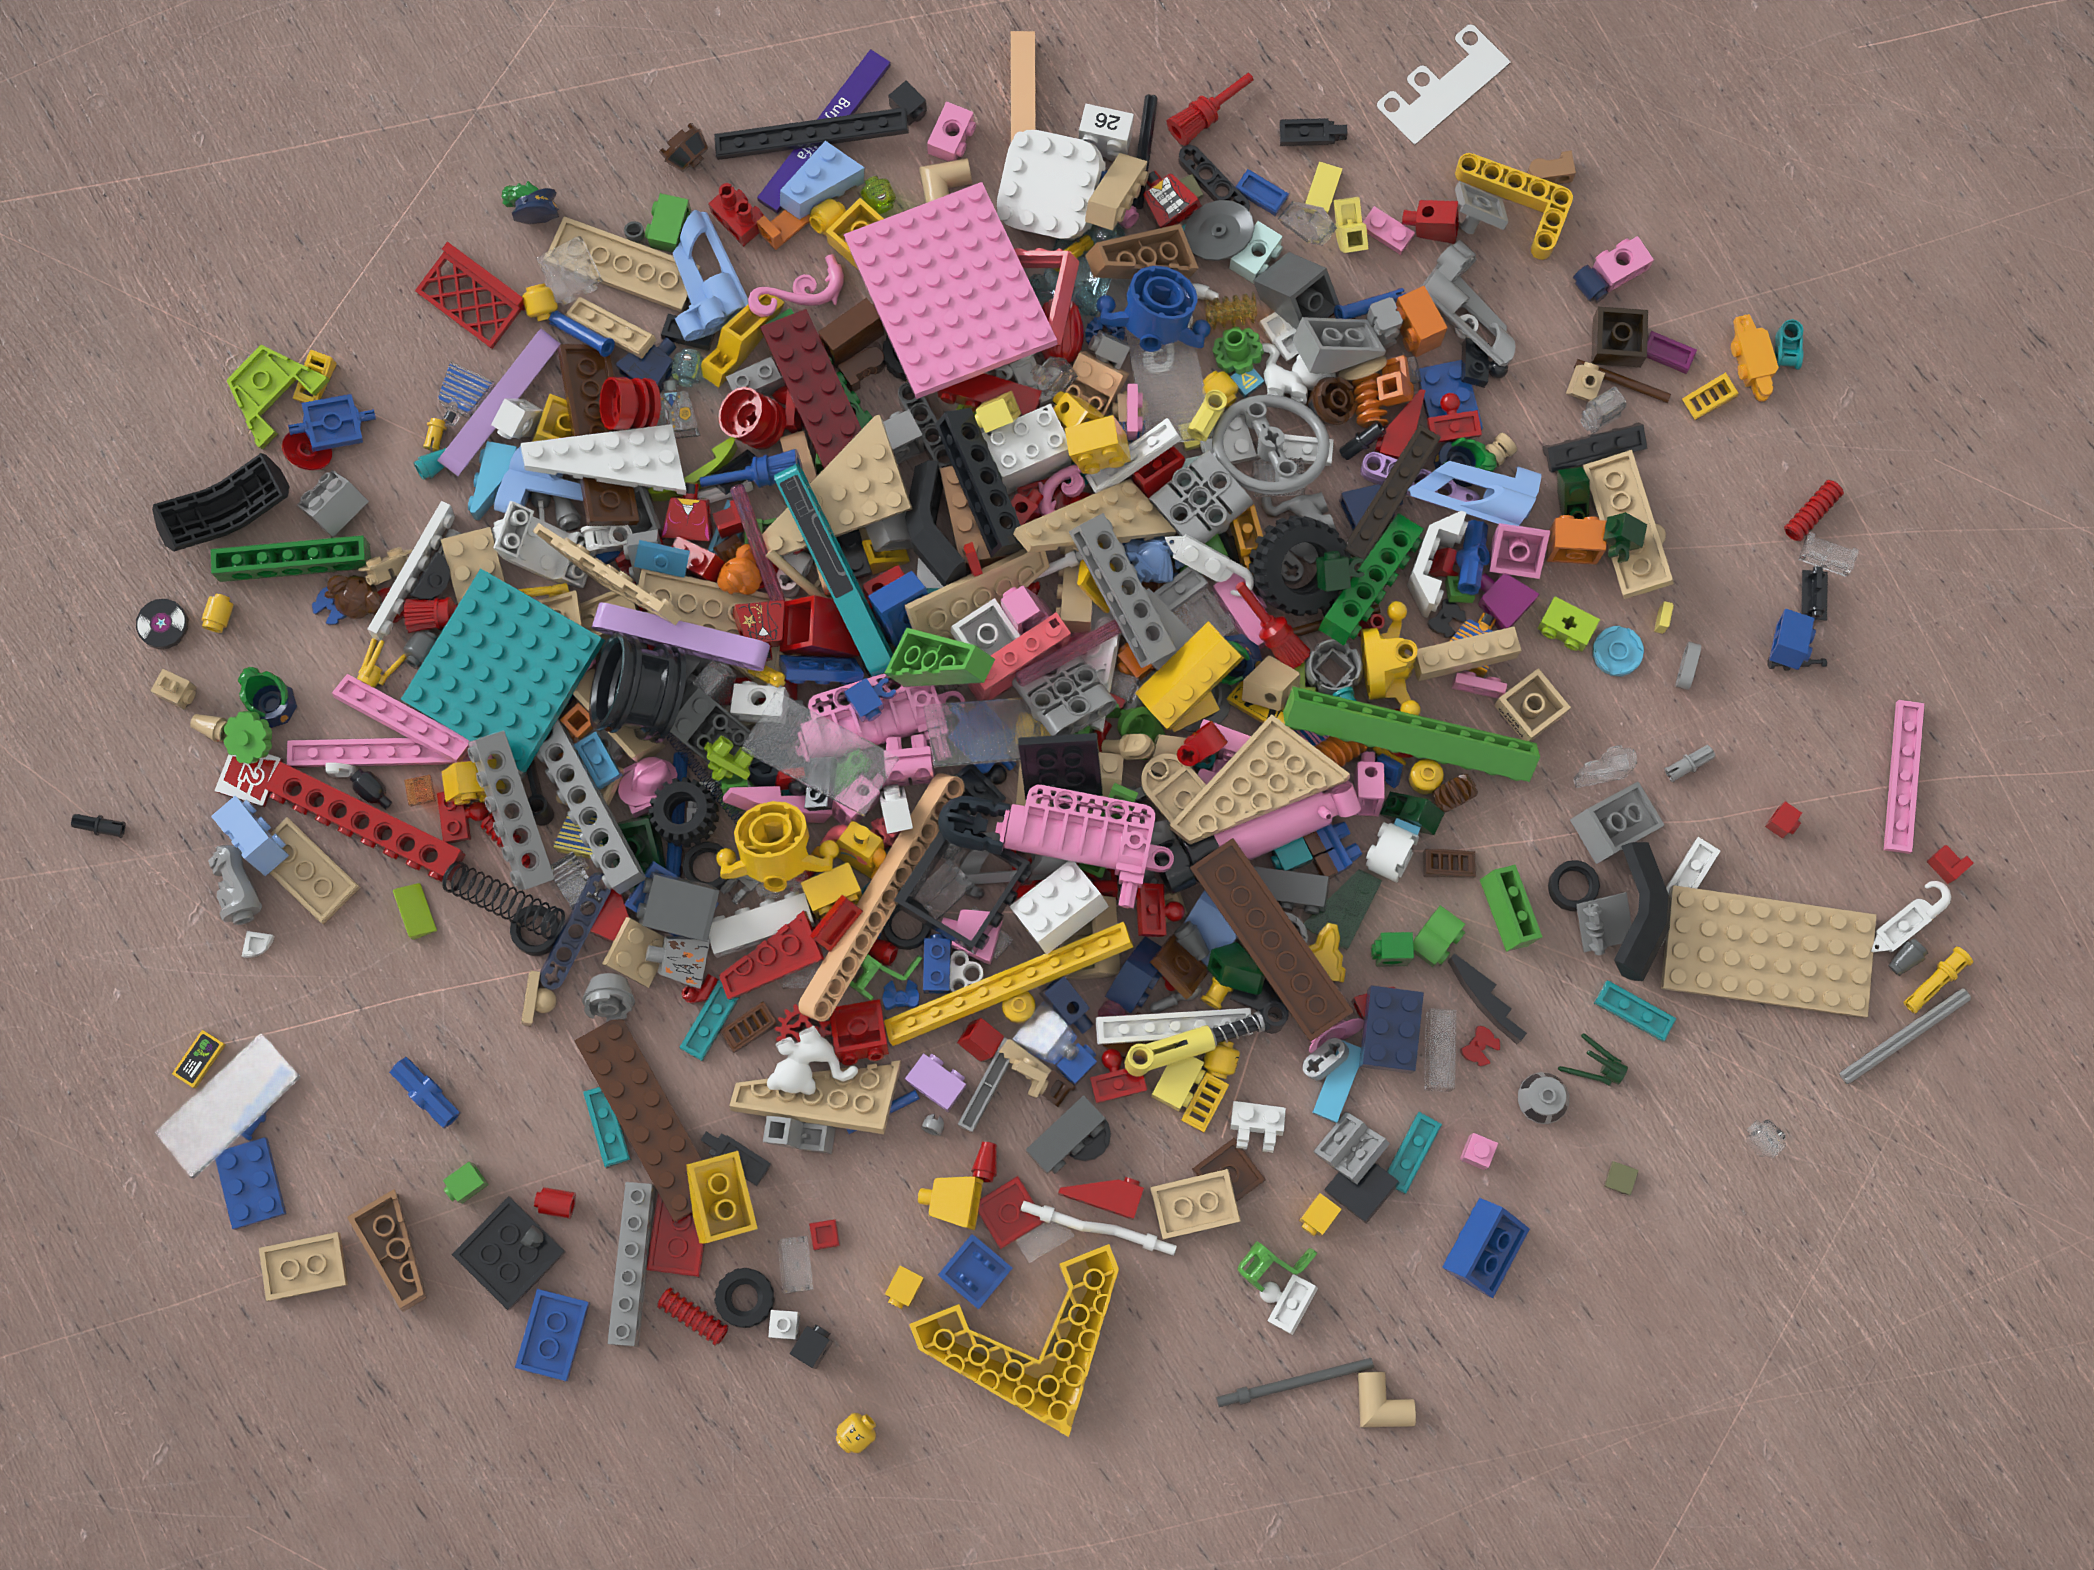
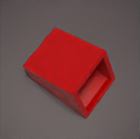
(816, 629)

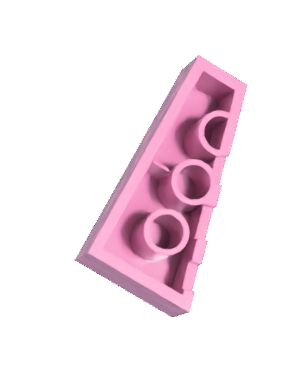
(1024, 608)

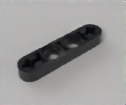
(1215, 181)

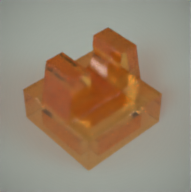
(419, 790)

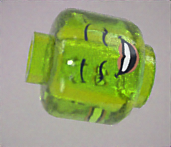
(878, 194)

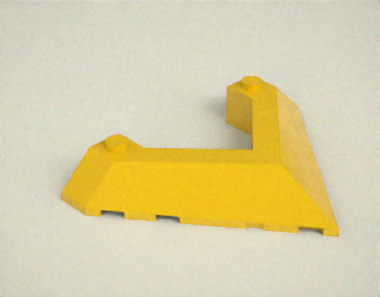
(1042, 1386)

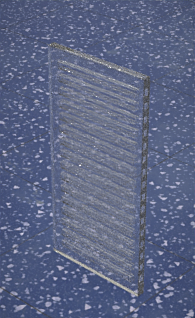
(1169, 384)
(979, 731)
(820, 753)
(227, 1105)

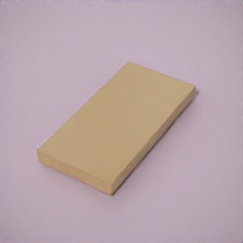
(311, 874)

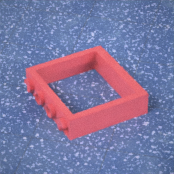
(1068, 270)
(1021, 653)

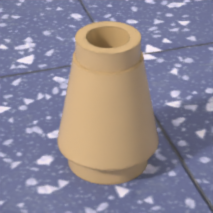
(209, 726)

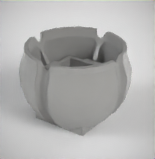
(1345, 657)

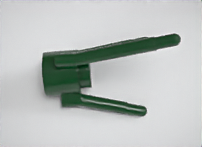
(1612, 1068)

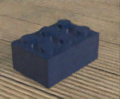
(1391, 1029)

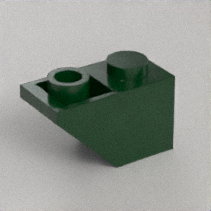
(1573, 492)
(1413, 810)
(1235, 968)

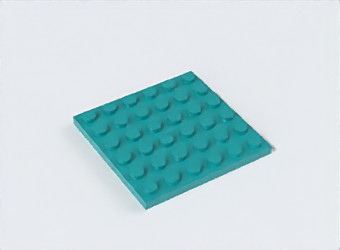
(503, 667)

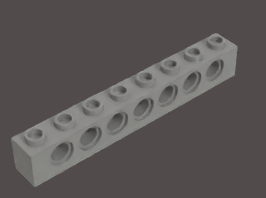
(628, 871)

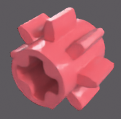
(879, 829)

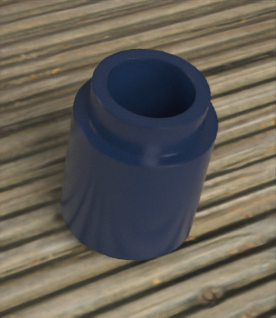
(1591, 283)

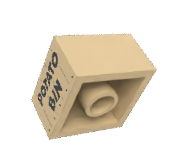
(1532, 706)

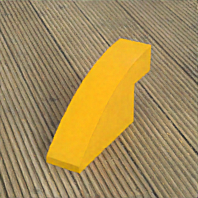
(737, 342)

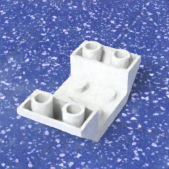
(1442, 533)
(527, 550)

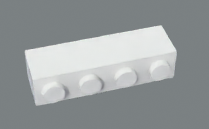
(754, 926)

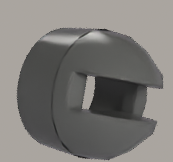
(634, 231)
(532, 1238)

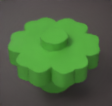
(1238, 350)
(248, 737)

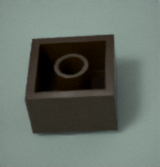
(1619, 337)

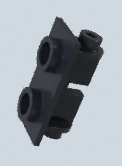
(1814, 593)

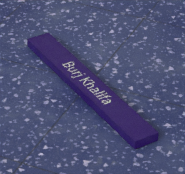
(844, 103)

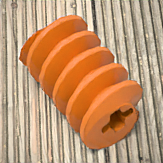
(1368, 401)
(1339, 750)

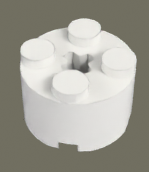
(1392, 851)

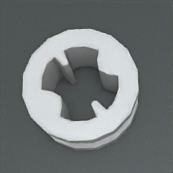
(1469, 319)

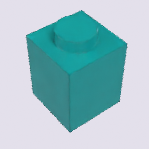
(1291, 856)

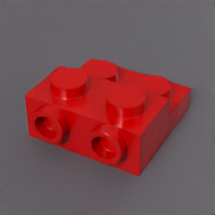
(859, 1032)

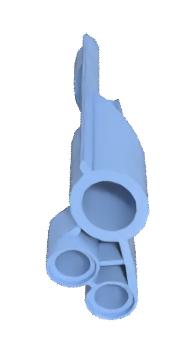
(719, 296)
(519, 483)
(1504, 501)

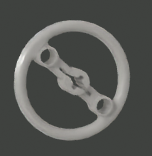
(1271, 444)

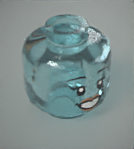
(687, 367)

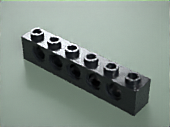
(980, 481)

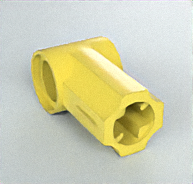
(1207, 415)

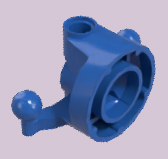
(1157, 309)

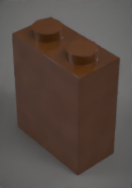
(851, 332)

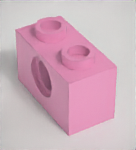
(951, 119)
(1632, 253)

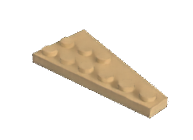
(1122, 505)
(950, 604)
(851, 1104)

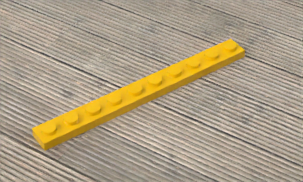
(1008, 983)

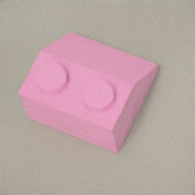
(1518, 550)

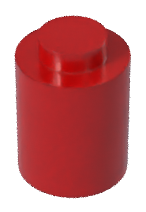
(555, 1202)

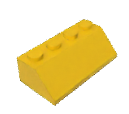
(1189, 675)

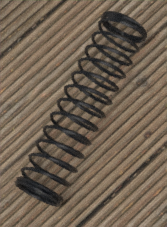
(546, 918)

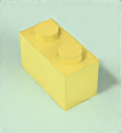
(997, 412)
(1177, 1081)

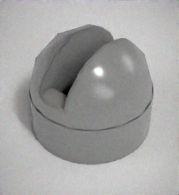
(932, 1125)

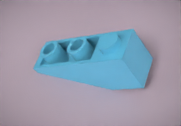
(494, 464)

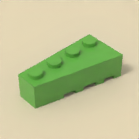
(937, 660)

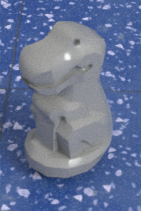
(236, 891)

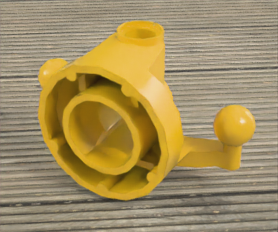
(1387, 664)
(773, 847)

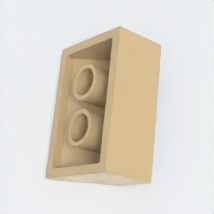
(1108, 966)

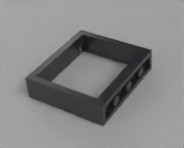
(925, 867)

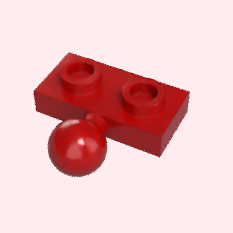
(1454, 424)
(455, 818)
(1153, 912)
(1117, 1082)

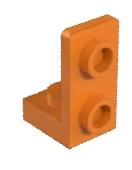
(781, 228)

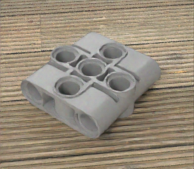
(1210, 472)
(1059, 713)

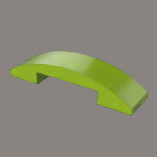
(723, 455)

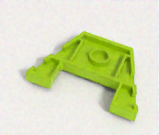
(262, 381)

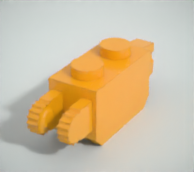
(1754, 356)
(1245, 532)

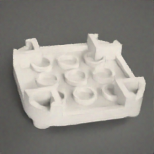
(1049, 184)

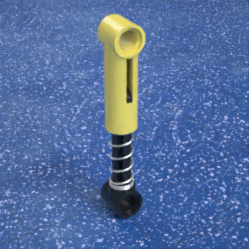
(1202, 1039)

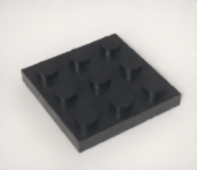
(1061, 762)
(500, 1260)

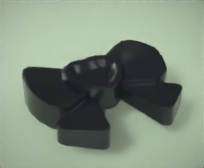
(1440, 623)

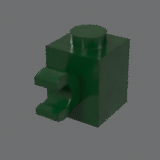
(1624, 534)
(1335, 571)

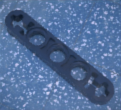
(572, 943)

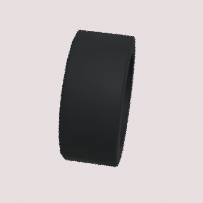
(693, 853)
(1574, 865)
(906, 944)
(533, 950)

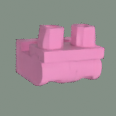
(912, 762)

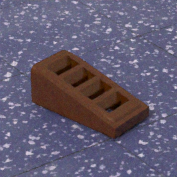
(1428, 870)
(762, 1029)

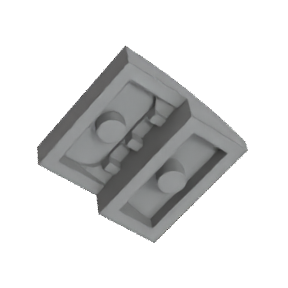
(1351, 1147)

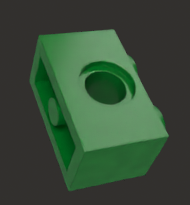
(1393, 949)

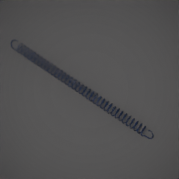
(707, 784)

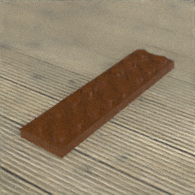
(583, 379)
(1271, 939)
(642, 1111)

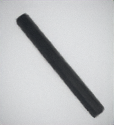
(1145, 140)

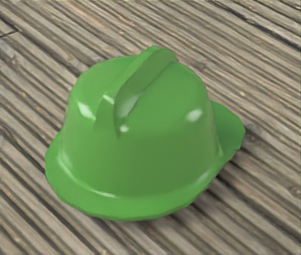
(1139, 721)

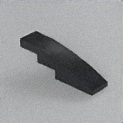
(1479, 990)

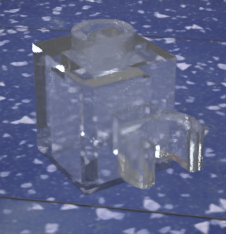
(1053, 376)

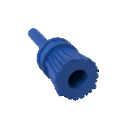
(761, 470)

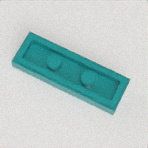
(1635, 1011)
(708, 1023)
(606, 1128)
(1413, 1150)

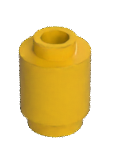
(217, 613)

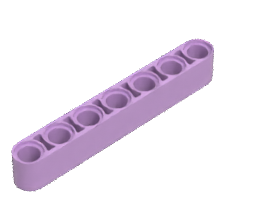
(511, 385)
(691, 638)

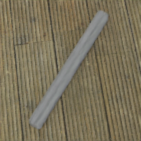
(1905, 1036)

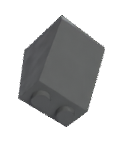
(1297, 289)
(678, 906)

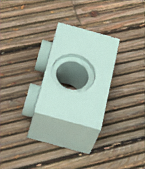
(1263, 240)

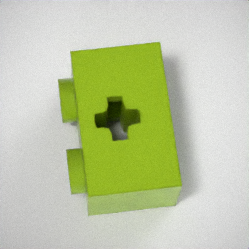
(1581, 624)

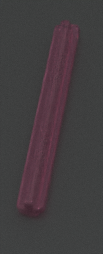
(757, 543)
(1067, 653)

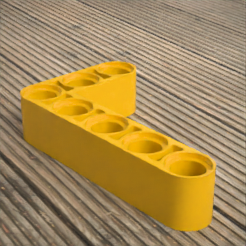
(1521, 195)

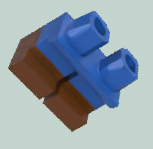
(1328, 852)

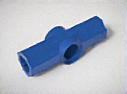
(1473, 557)
(425, 1092)

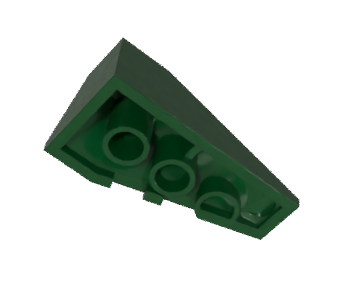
(643, 841)

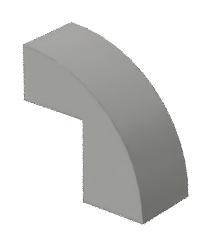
(799, 1135)

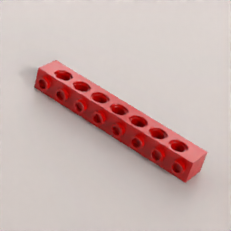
(286, 778)

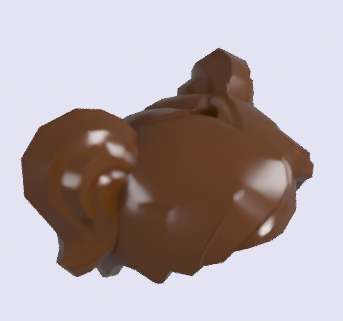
(353, 596)

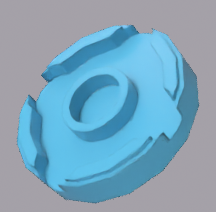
(1618, 651)

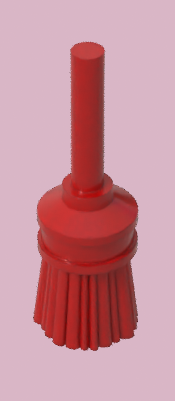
(1202, 113)
(428, 614)
(1276, 632)

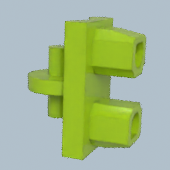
(724, 763)

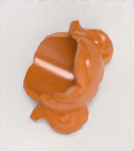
(740, 573)

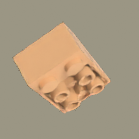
(1096, 382)

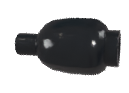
(370, 788)

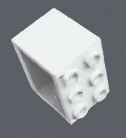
(1029, 448)

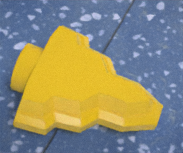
(1327, 952)

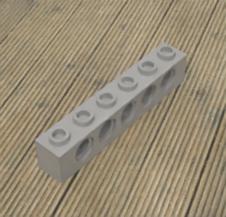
(1110, 586)
(531, 844)
(631, 1264)

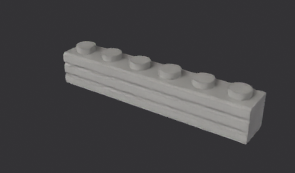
(984, 1091)

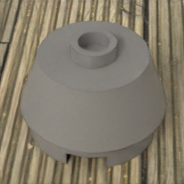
(608, 997)

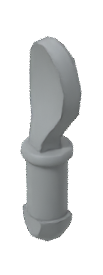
(1172, 1000)

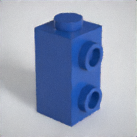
(936, 965)

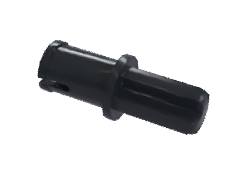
(1362, 440)
(98, 825)

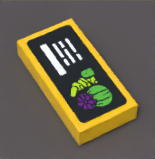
(198, 1059)

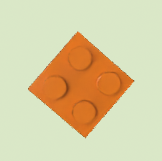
(1422, 323)
(1576, 540)

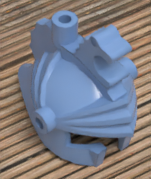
(1152, 559)

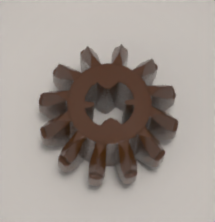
(1455, 793)

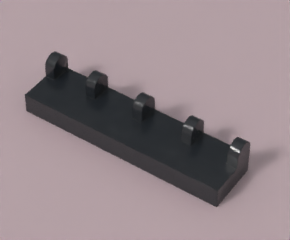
(1595, 447)

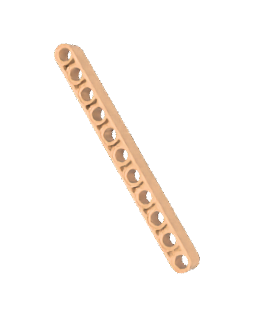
(878, 900)

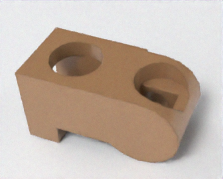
(1555, 170)

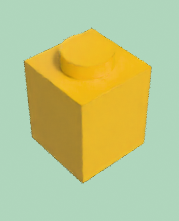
(1319, 1215)
(903, 1287)

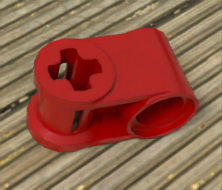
(1201, 744)

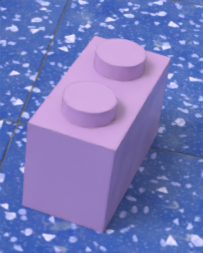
(936, 1082)

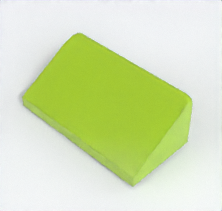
(414, 911)

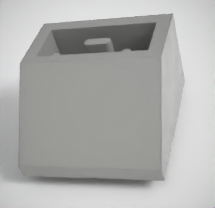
(332, 502)

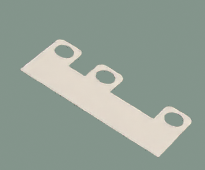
(1447, 94)

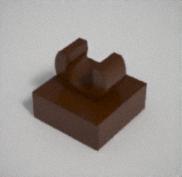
(727, 549)

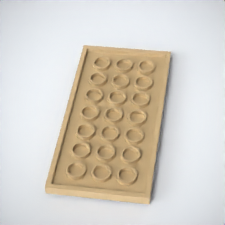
(1769, 951)

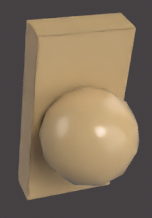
(540, 1000)

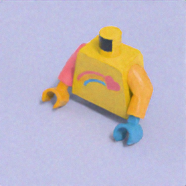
(858, 847)

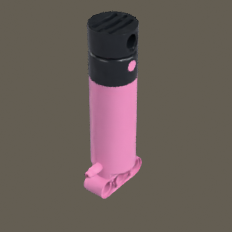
(1259, 834)

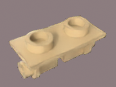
(378, 567)

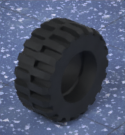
(1269, 559)

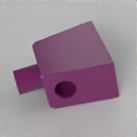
(1505, 599)

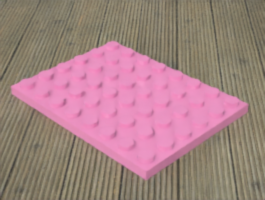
(950, 290)

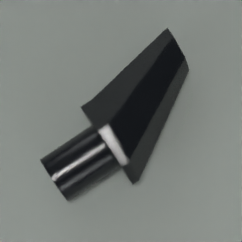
(1230, 546)

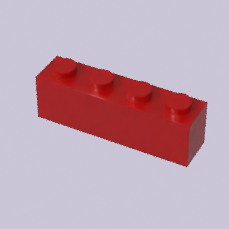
(985, 387)

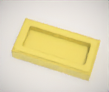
(1324, 186)

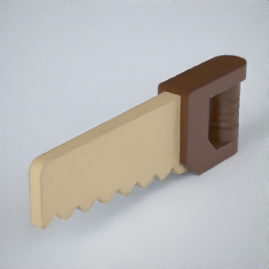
(1014, 1051)

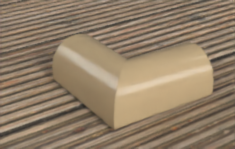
(945, 175)
(1376, 1409)

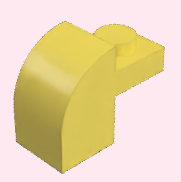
(1350, 230)

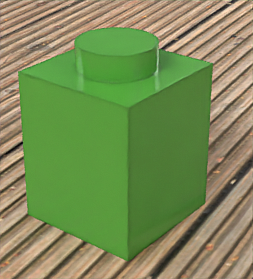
(464, 1183)

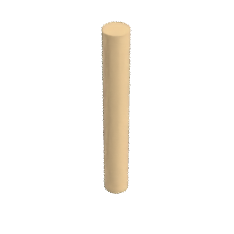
(791, 572)

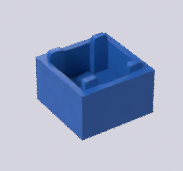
(890, 605)

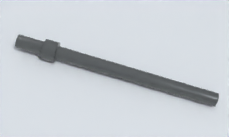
(1244, 1394)

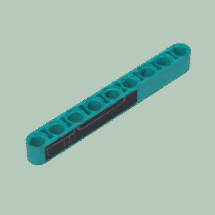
(834, 569)

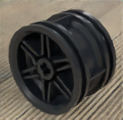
(637, 688)

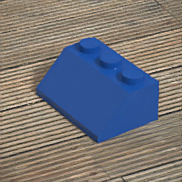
(1486, 1247)

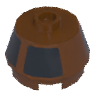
(685, 148)
(1332, 400)

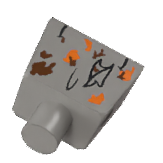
(680, 959)

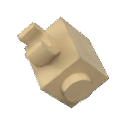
(174, 689)

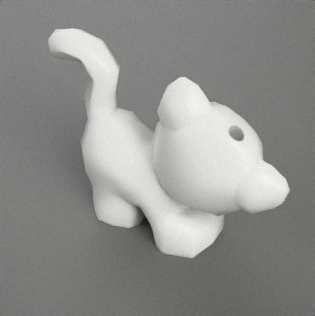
(1293, 382)
(795, 1074)

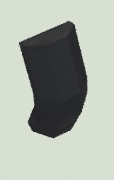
(221, 507)
(925, 537)
(1652, 917)

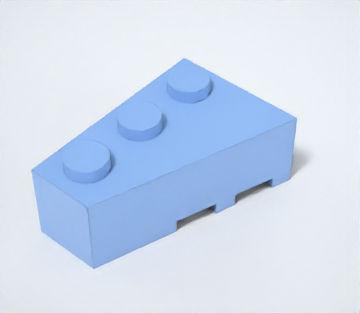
(822, 177)
(251, 835)

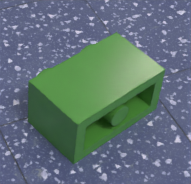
(667, 222)

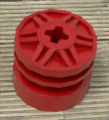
(629, 403)
(752, 418)

